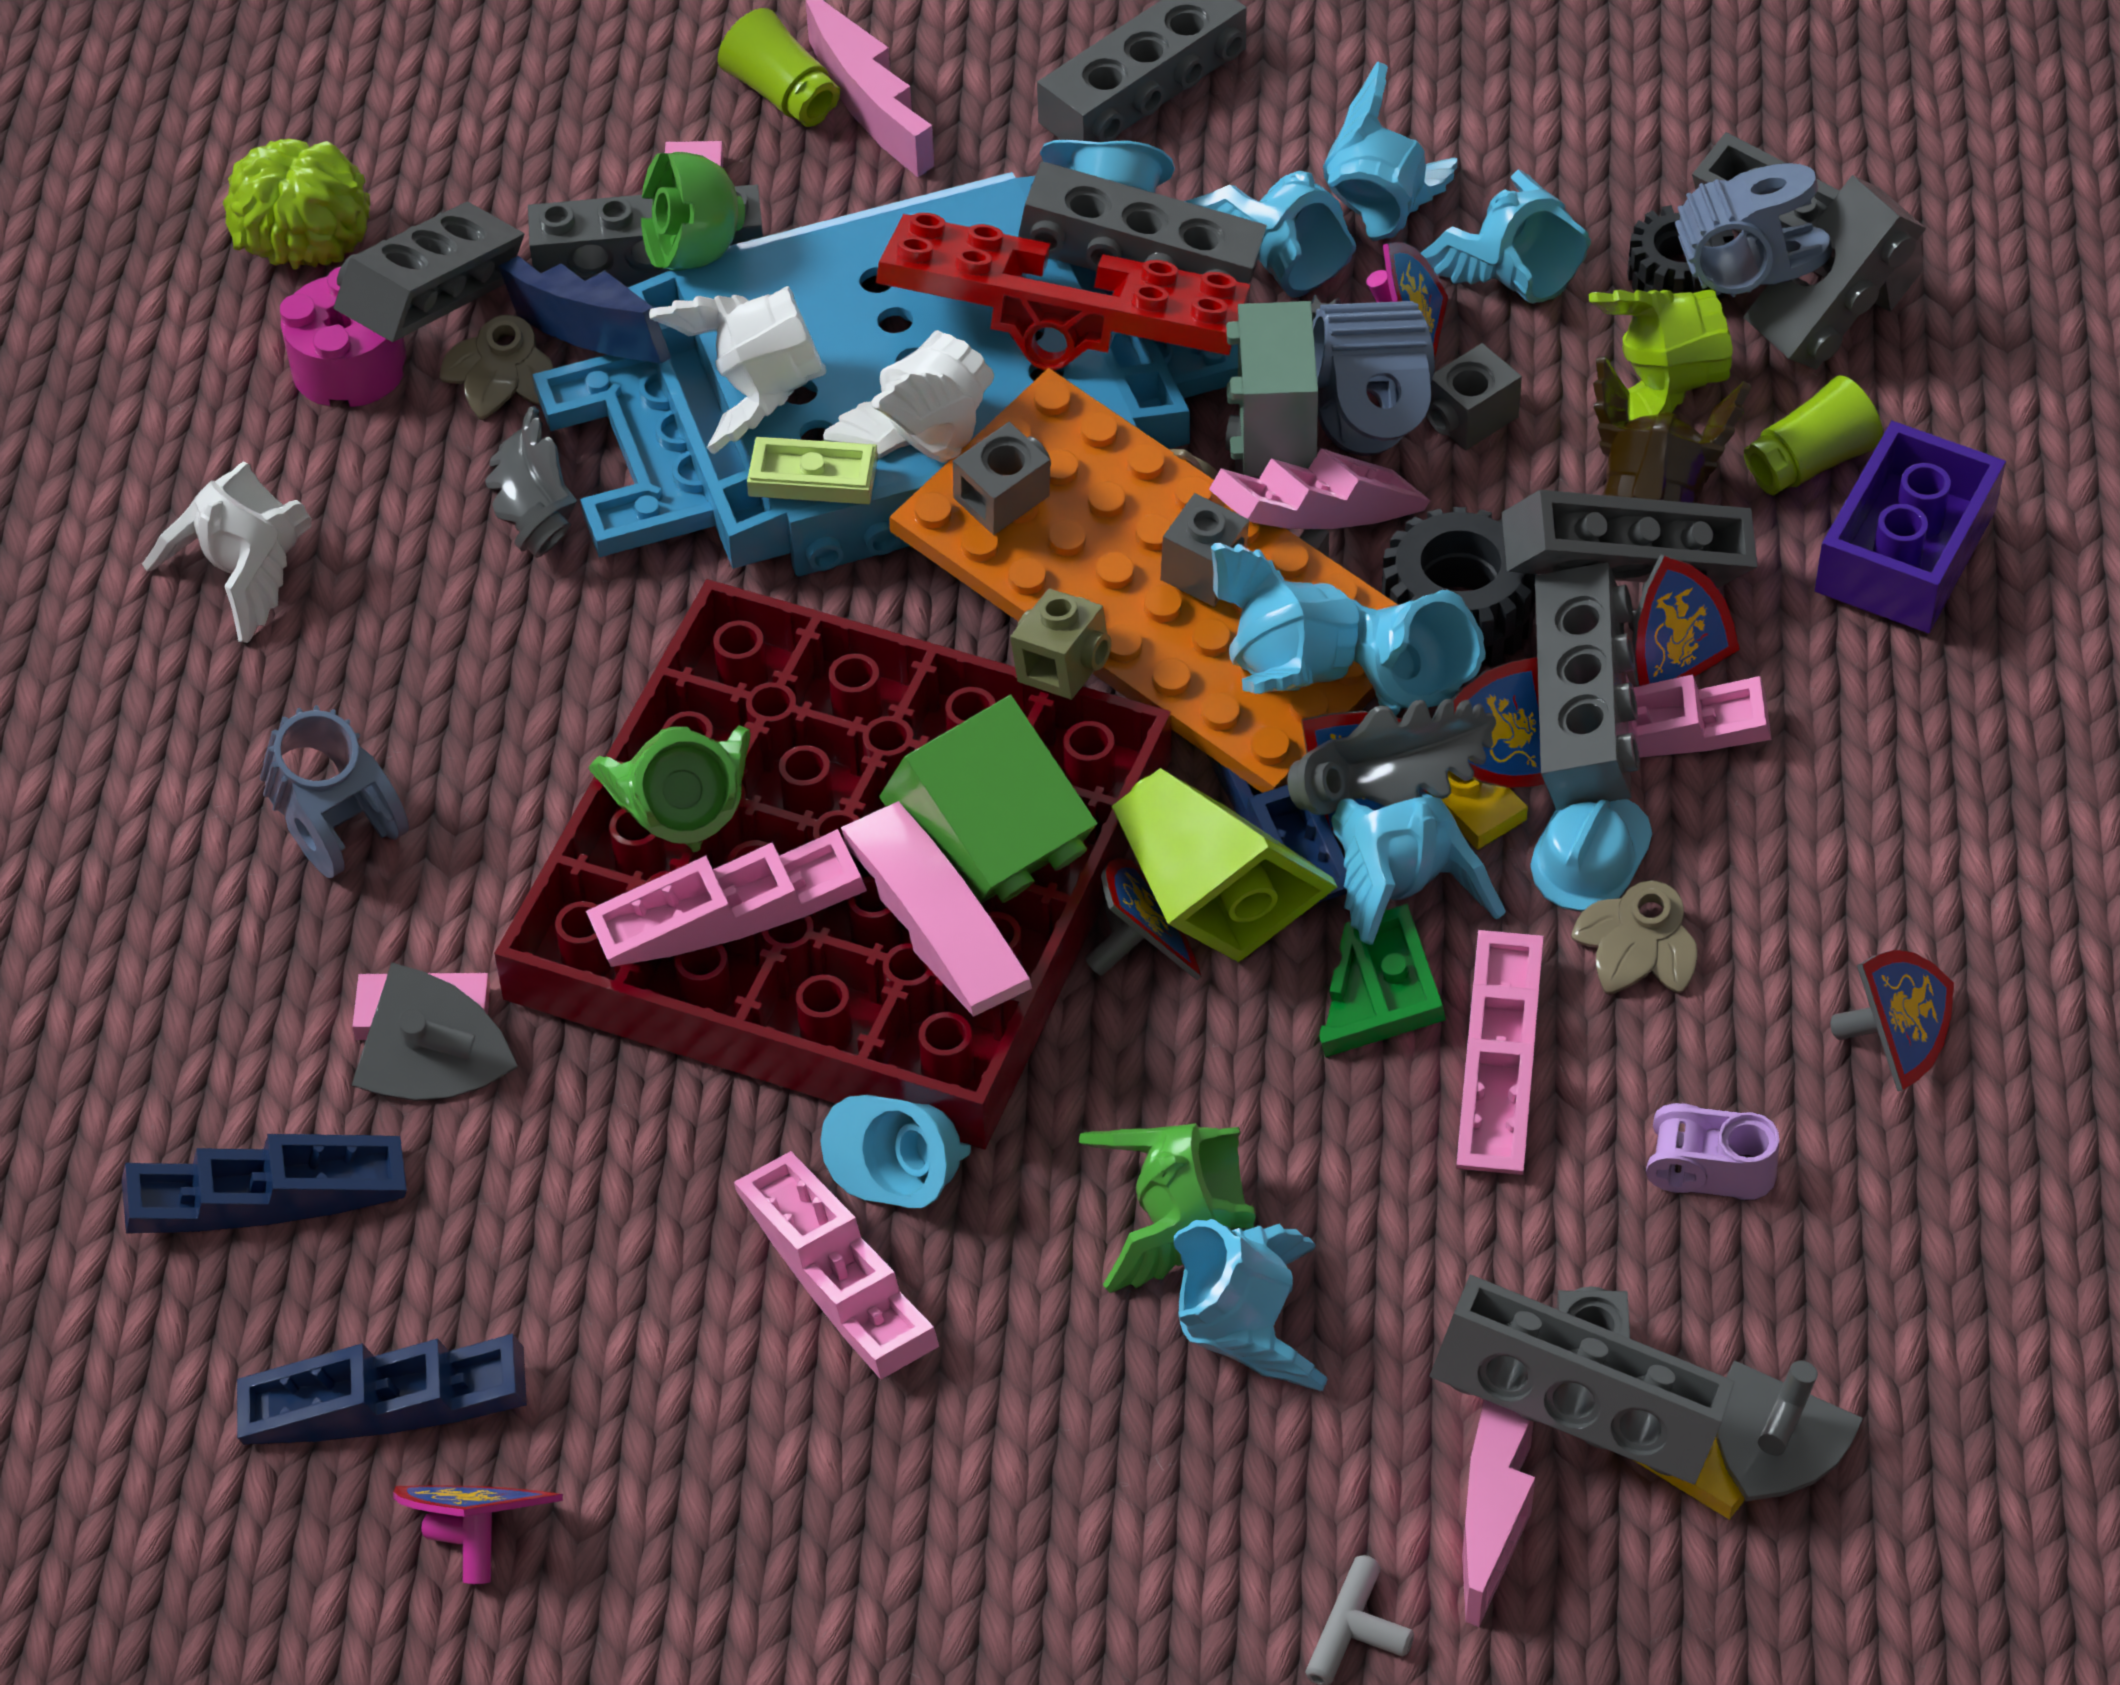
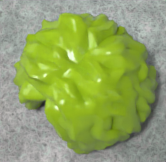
(296, 203)

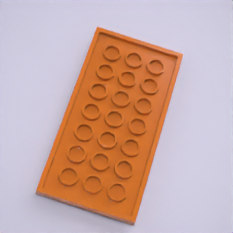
(1103, 542)

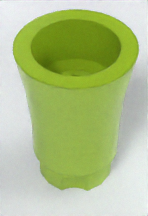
(778, 67)
(1815, 437)

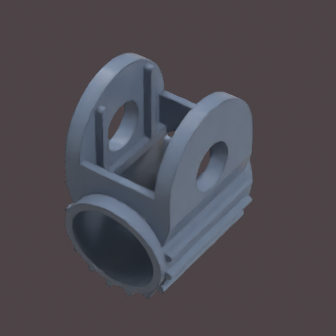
(1761, 248)
(1374, 351)
(318, 807)

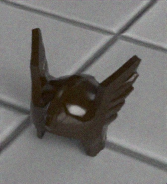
(1659, 453)

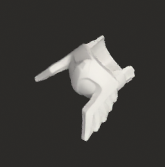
(758, 348)
(923, 402)
(242, 534)

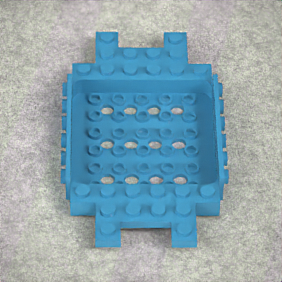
(673, 407)

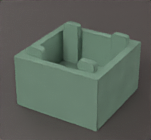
(1274, 385)

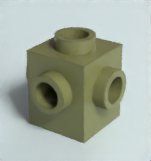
(1060, 643)

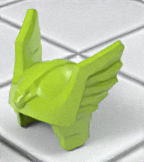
(1671, 343)

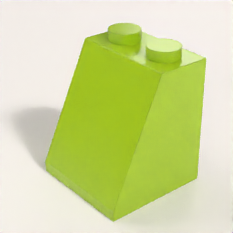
(1215, 868)

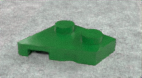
(1380, 986)

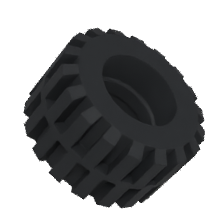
(1464, 553)

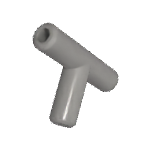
(1350, 1621)

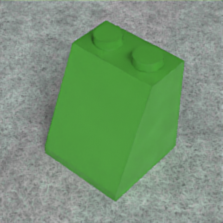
(993, 801)

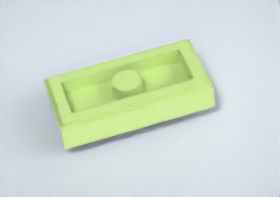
(812, 470)

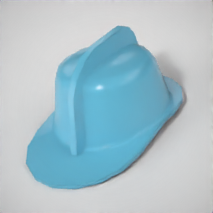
(1118, 161)
(1590, 852)
(891, 1150)

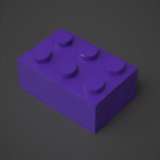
(1909, 526)

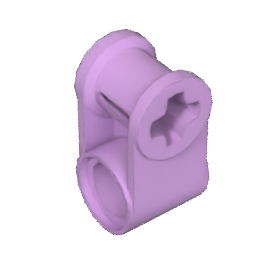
(1712, 1152)

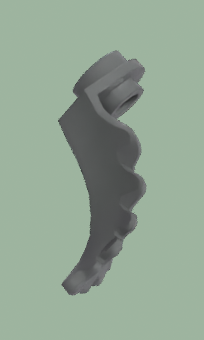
(531, 487)
(1393, 758)

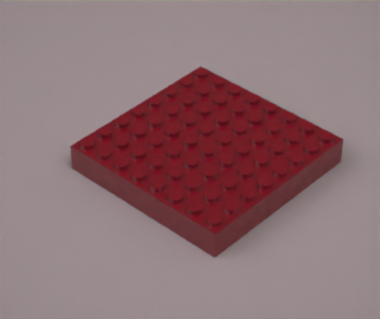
(838, 994)

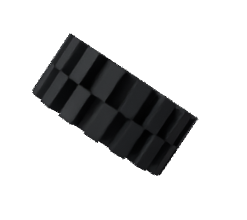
(1652, 242)

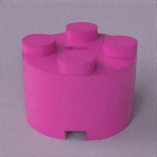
(333, 353)

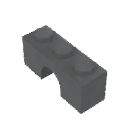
(1870, 241)

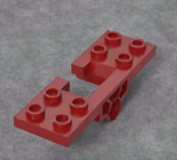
(991, 270)

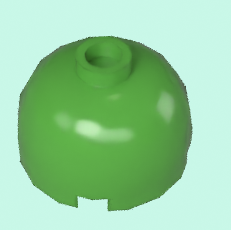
(691, 211)

